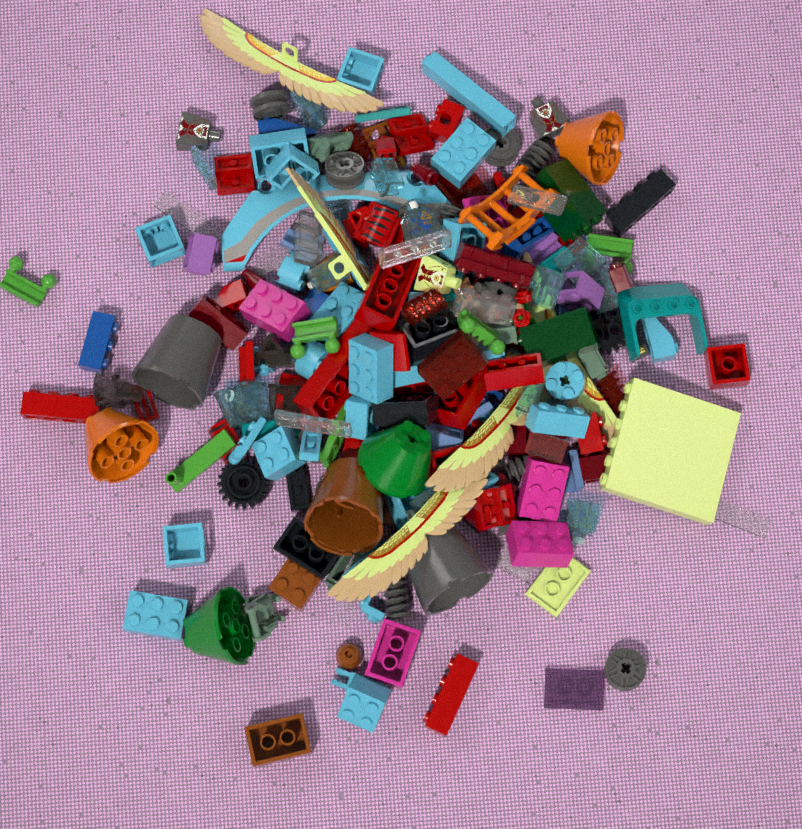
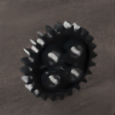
(612, 323)

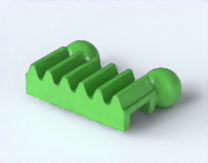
(613, 247)
(24, 288)
(472, 325)
(315, 330)

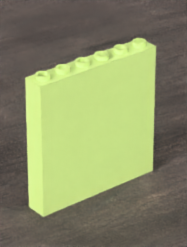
(670, 451)

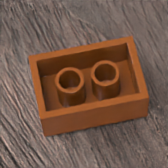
(278, 740)

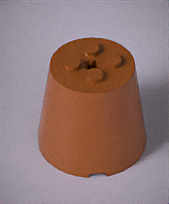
(345, 510)

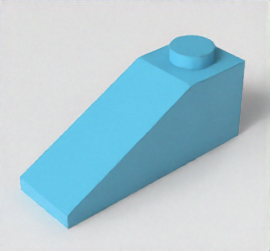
(659, 341)

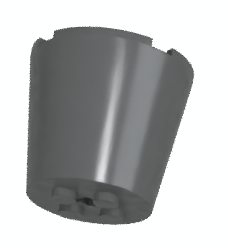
(179, 362)
(448, 572)

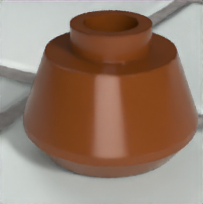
(344, 659)

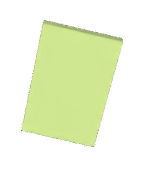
(557, 586)

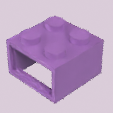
(200, 254)
(586, 294)

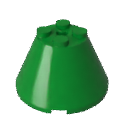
(397, 459)
(221, 628)

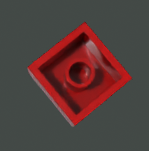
(727, 366)

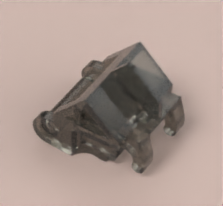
(275, 353)
(288, 392)
(114, 394)

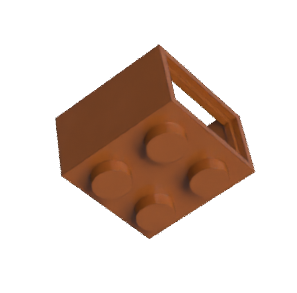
(295, 585)

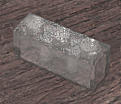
(307, 239)
(485, 305)

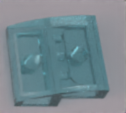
(545, 287)

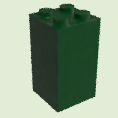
(582, 208)
(560, 337)

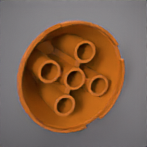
(593, 145)
(118, 445)

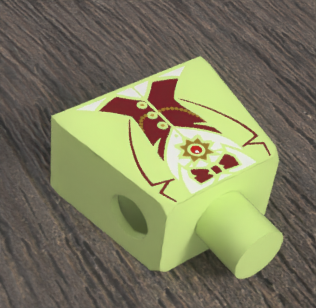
(436, 274)

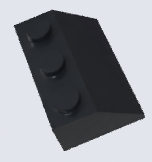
(430, 333)
(414, 407)
(298, 547)

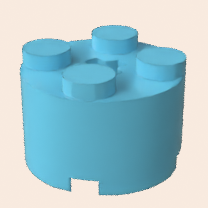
(292, 274)
(313, 357)
(575, 376)

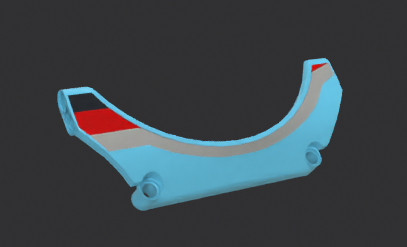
(268, 208)

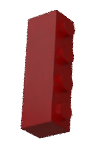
(58, 407)
(451, 695)

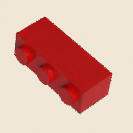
(513, 372)

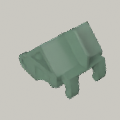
(324, 145)
(262, 615)

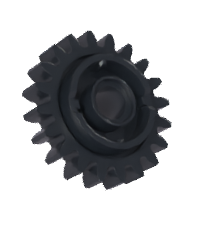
(243, 496)

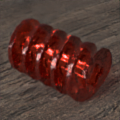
(357, 145)
(423, 304)
(612, 391)

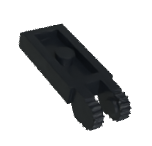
(298, 490)

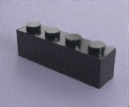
(639, 203)

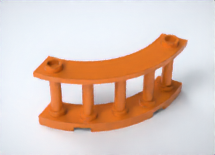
(517, 227)

